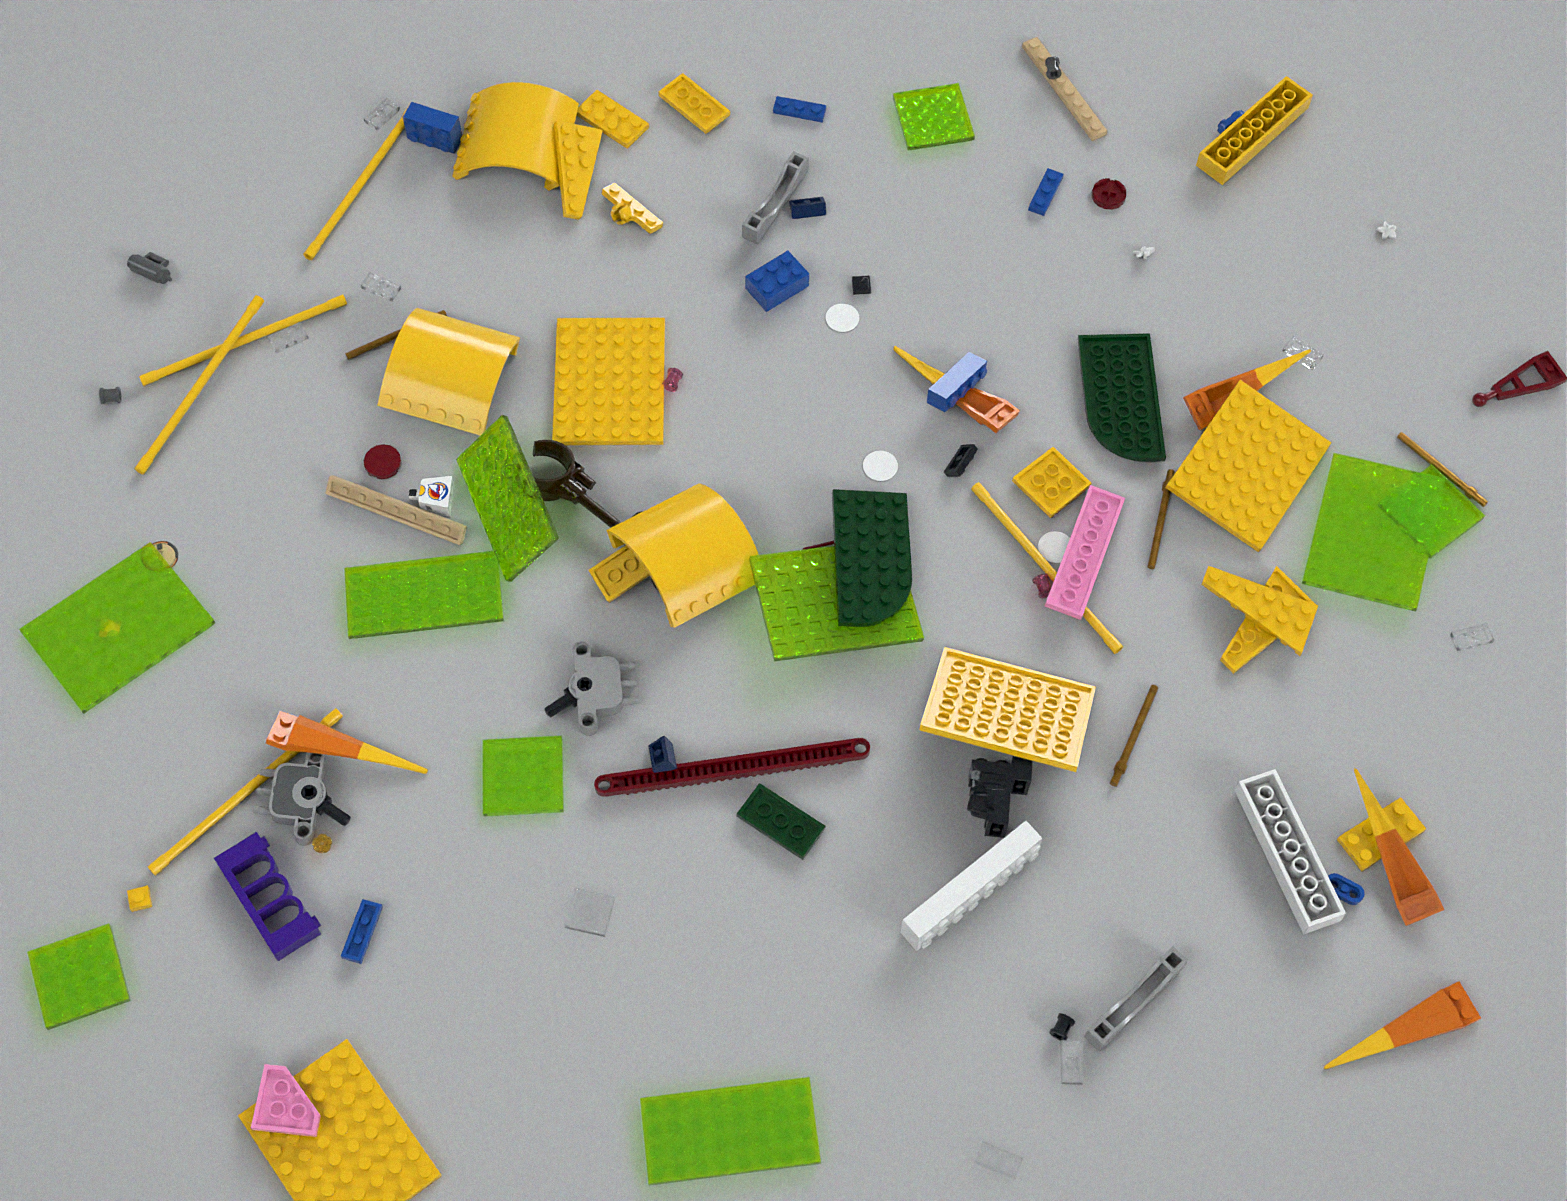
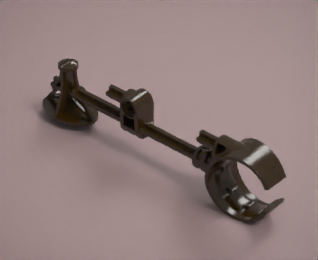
(565, 486)

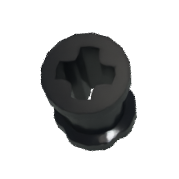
(1062, 1027)

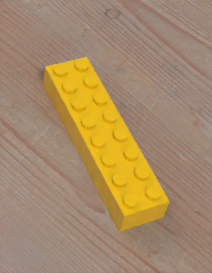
(1254, 130)

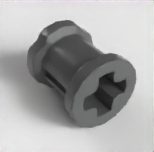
(1052, 65)
(110, 395)

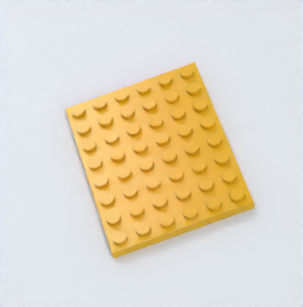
(609, 381)
(1248, 465)
(1008, 709)
(360, 1142)

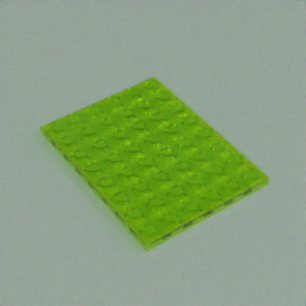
(1374, 532)
(801, 608)
(117, 627)

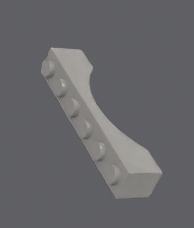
(760, 219)
(1136, 999)

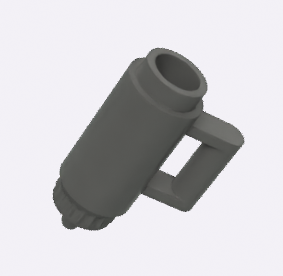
(145, 267)

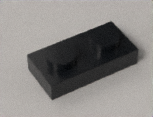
(960, 460)

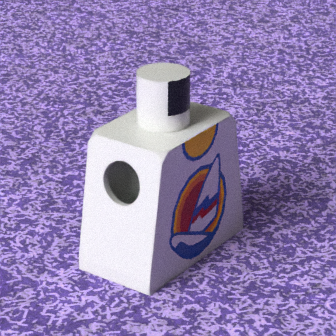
(434, 495)

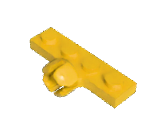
(629, 209)

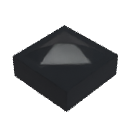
(861, 285)

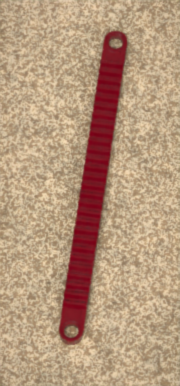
(733, 767)

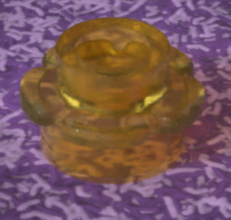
(322, 848)

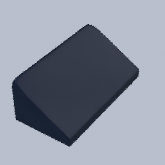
(807, 207)
(662, 755)

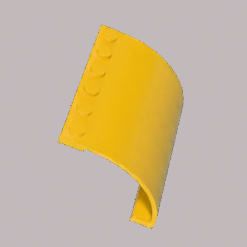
(514, 129)
(445, 370)
(691, 550)

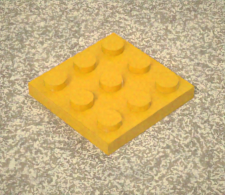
(1051, 482)

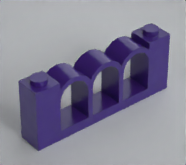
(292, 935)

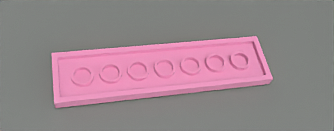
(1085, 552)

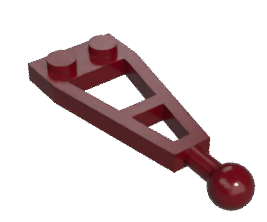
(1545, 366)

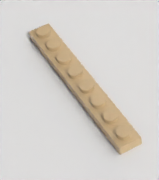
(1066, 91)
(396, 510)

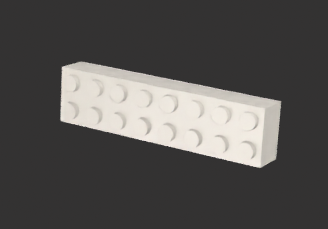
(1289, 851)
(971, 886)

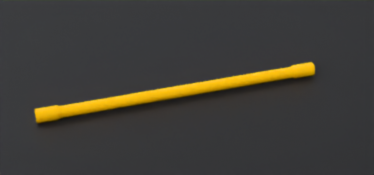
(315, 246)
(331, 304)
(147, 459)
(1108, 638)
(165, 859)

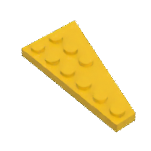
(576, 159)
(1270, 609)
(1251, 638)

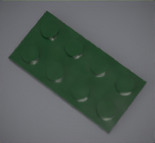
(781, 821)

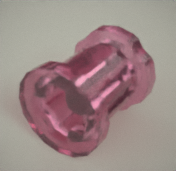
(671, 371)
(1042, 584)

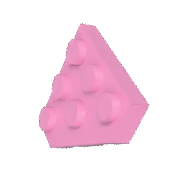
(283, 1105)

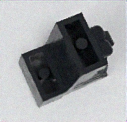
(991, 790)

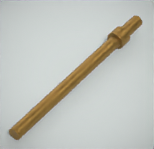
(378, 342)
(1469, 491)
(1160, 521)
(1120, 766)

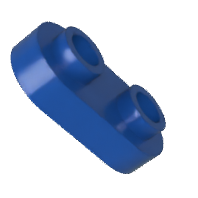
(1224, 124)
(1346, 886)

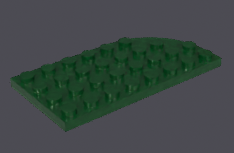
(1122, 395)
(870, 555)

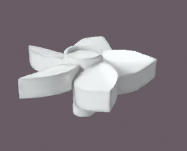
(1388, 231)
(1144, 252)

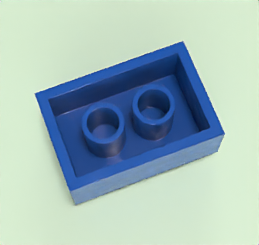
(432, 127)
(777, 281)

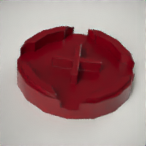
(1109, 193)
(382, 461)

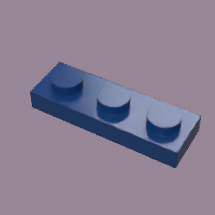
(799, 109)
(1045, 192)
(361, 931)

